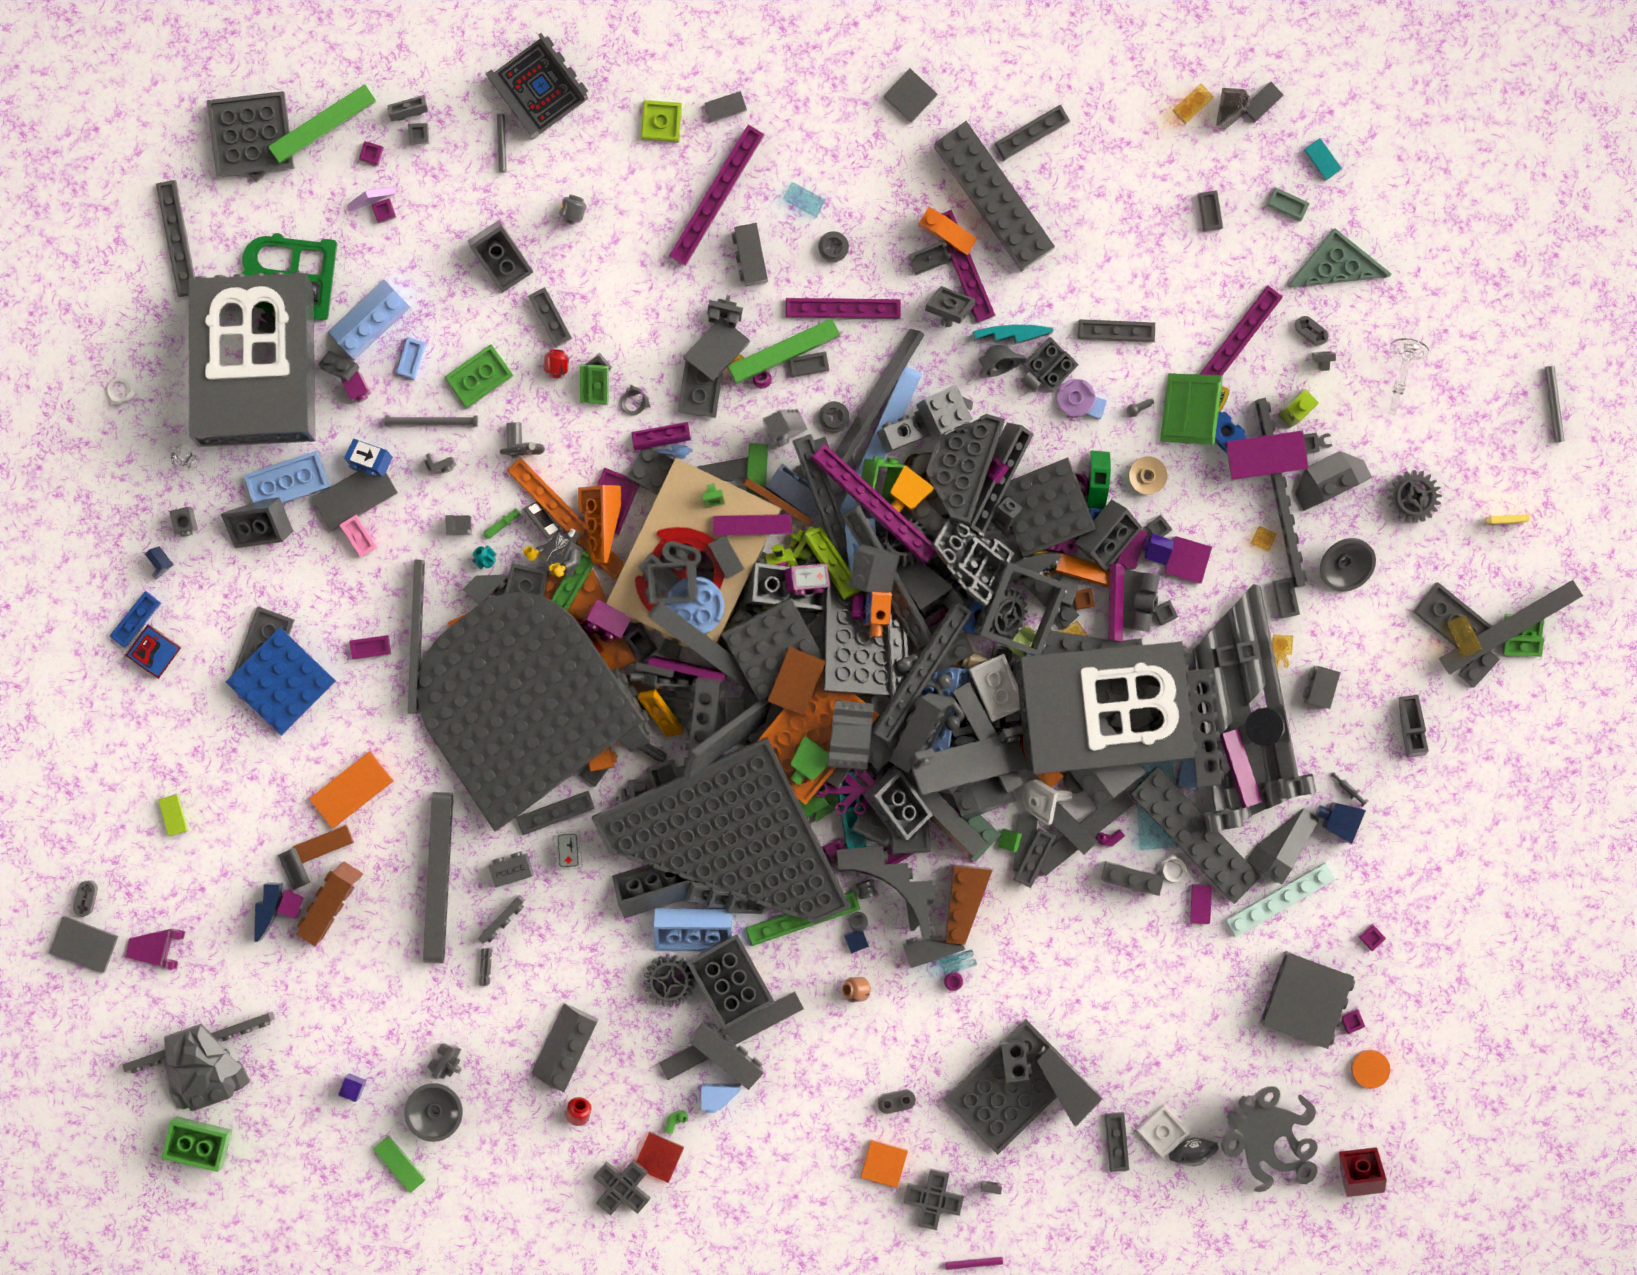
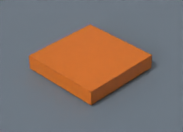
(884, 1163)

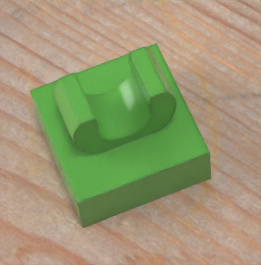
(713, 496)

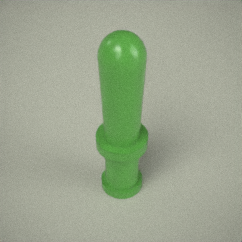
(494, 529)

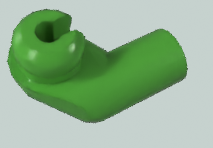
(673, 1119)

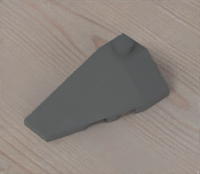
(1283, 847)

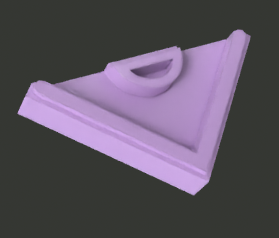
(369, 197)

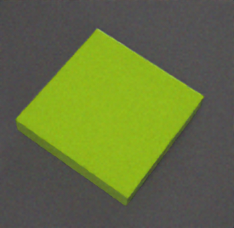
(661, 121)

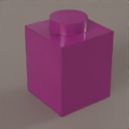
(356, 388)

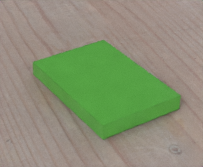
(479, 376)

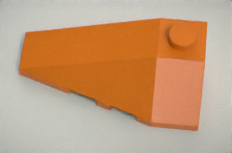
(600, 511)

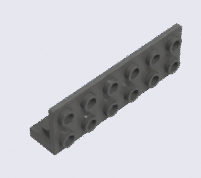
(968, 762)

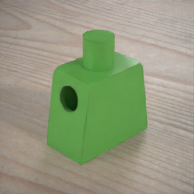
(809, 761)

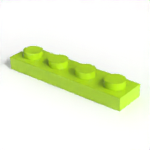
(827, 554)

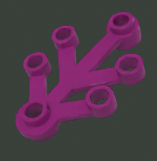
(853, 789)

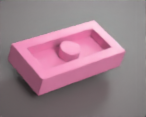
(358, 535)

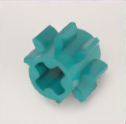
(484, 557)

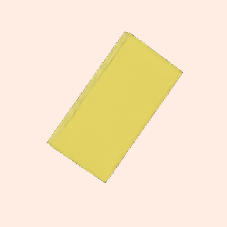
(1507, 519)

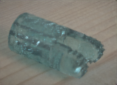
(954, 964)

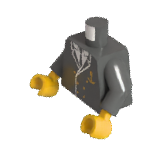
(560, 553)

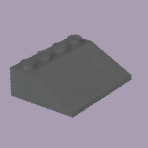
(1107, 782)
(730, 981)

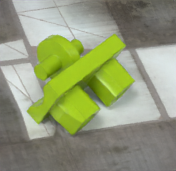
(801, 550)

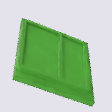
(1191, 408)

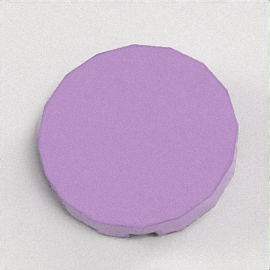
(1076, 397)

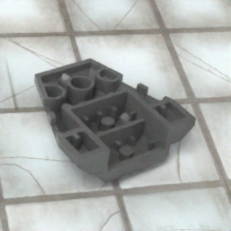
(971, 558)
(200, 1069)

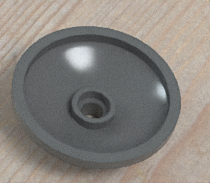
(1353, 570)
(428, 1124)

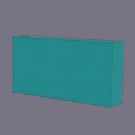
(1322, 159)

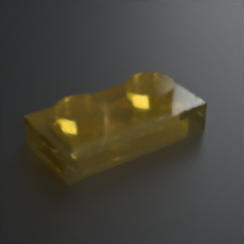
(1193, 103)

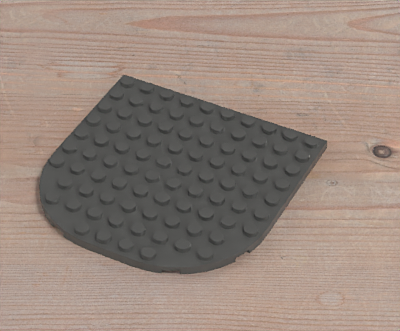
(519, 701)

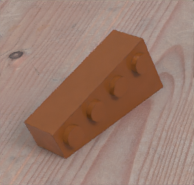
(965, 896)

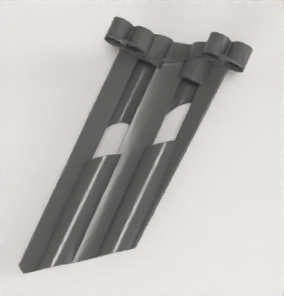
(1235, 688)

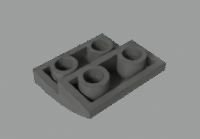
(1050, 364)

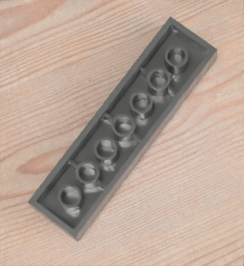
(993, 196)

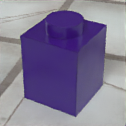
(1158, 549)
(352, 1087)

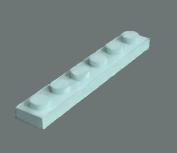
(1280, 899)

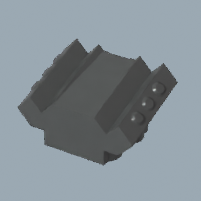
(850, 734)

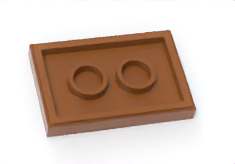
(796, 681)

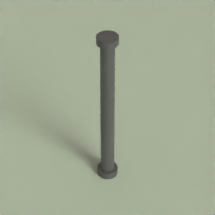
(431, 421)

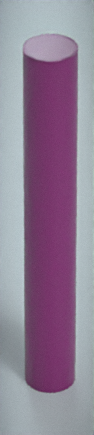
(974, 1263)

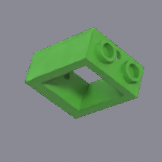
(870, 472)

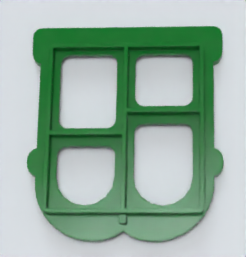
(324, 279)

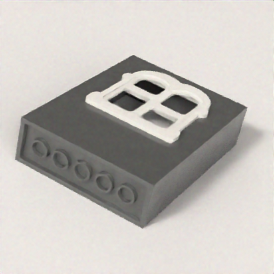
(249, 400)
(1063, 711)

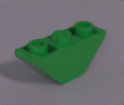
(1098, 479)

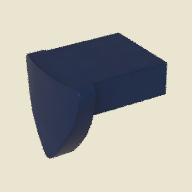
(159, 561)

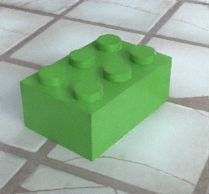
(196, 1144)

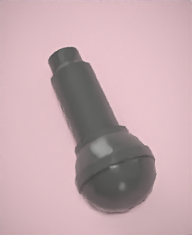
(1134, 409)

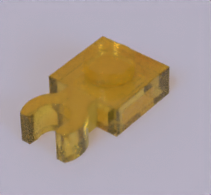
(1282, 645)

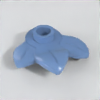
(678, 451)

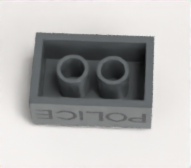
(898, 805)

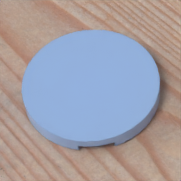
(703, 613)

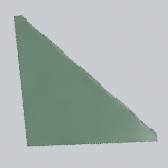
(1337, 262)

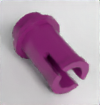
(858, 607)

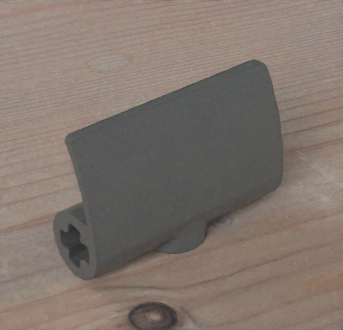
(1139, 599)

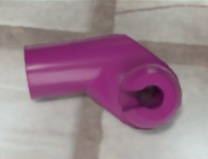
(1109, 840)

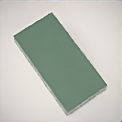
(1287, 204)

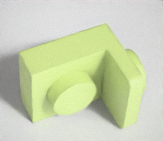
(1024, 636)

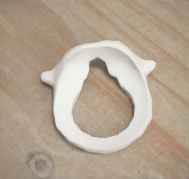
(130, 392)
(1163, 867)

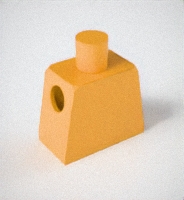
(909, 490)

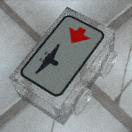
(568, 849)

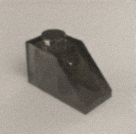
(1231, 106)

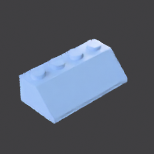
(369, 319)
(690, 928)

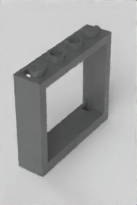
(999, 586)

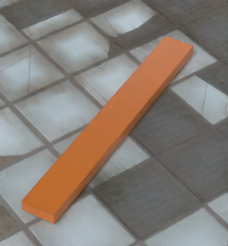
(559, 511)

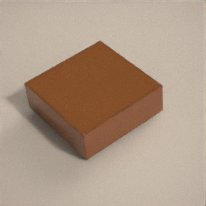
(1084, 599)

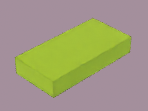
(173, 815)

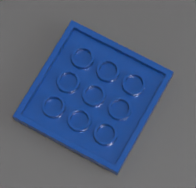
(281, 681)

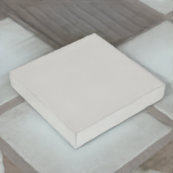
(1163, 1131)

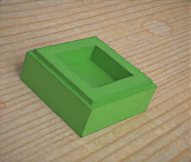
(1009, 840)

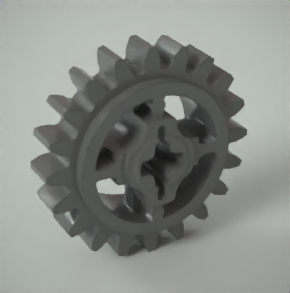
(1416, 503)
(1009, 614)

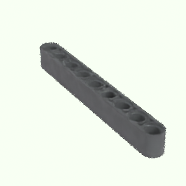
(438, 877)

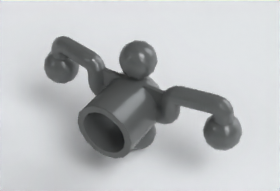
(943, 682)

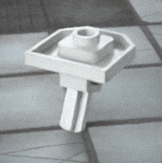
(1041, 799)

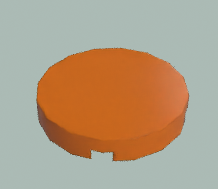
(1370, 1069)

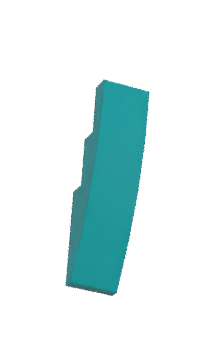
(1018, 332)
(848, 819)

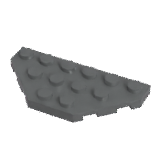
(962, 463)

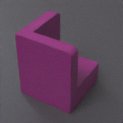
(290, 904)

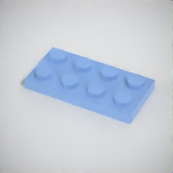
(288, 479)

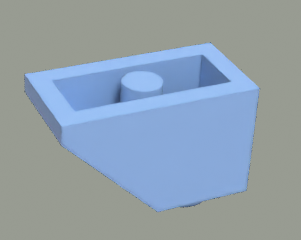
(716, 1096)

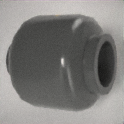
(572, 209)

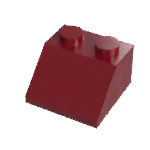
(1362, 1172)

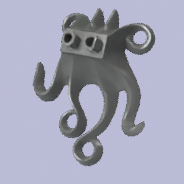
(1258, 1127)

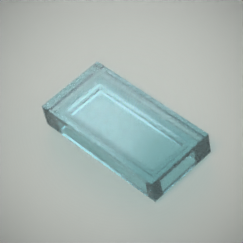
(804, 199)

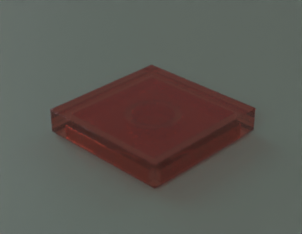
(659, 1156)

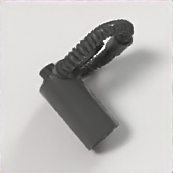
(514, 443)

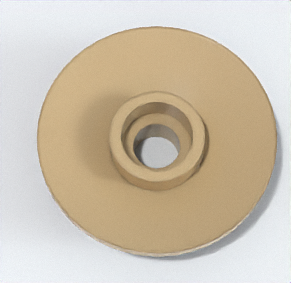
(1157, 473)

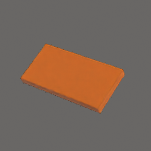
(351, 789)

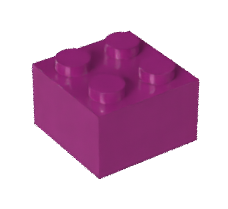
(605, 621)

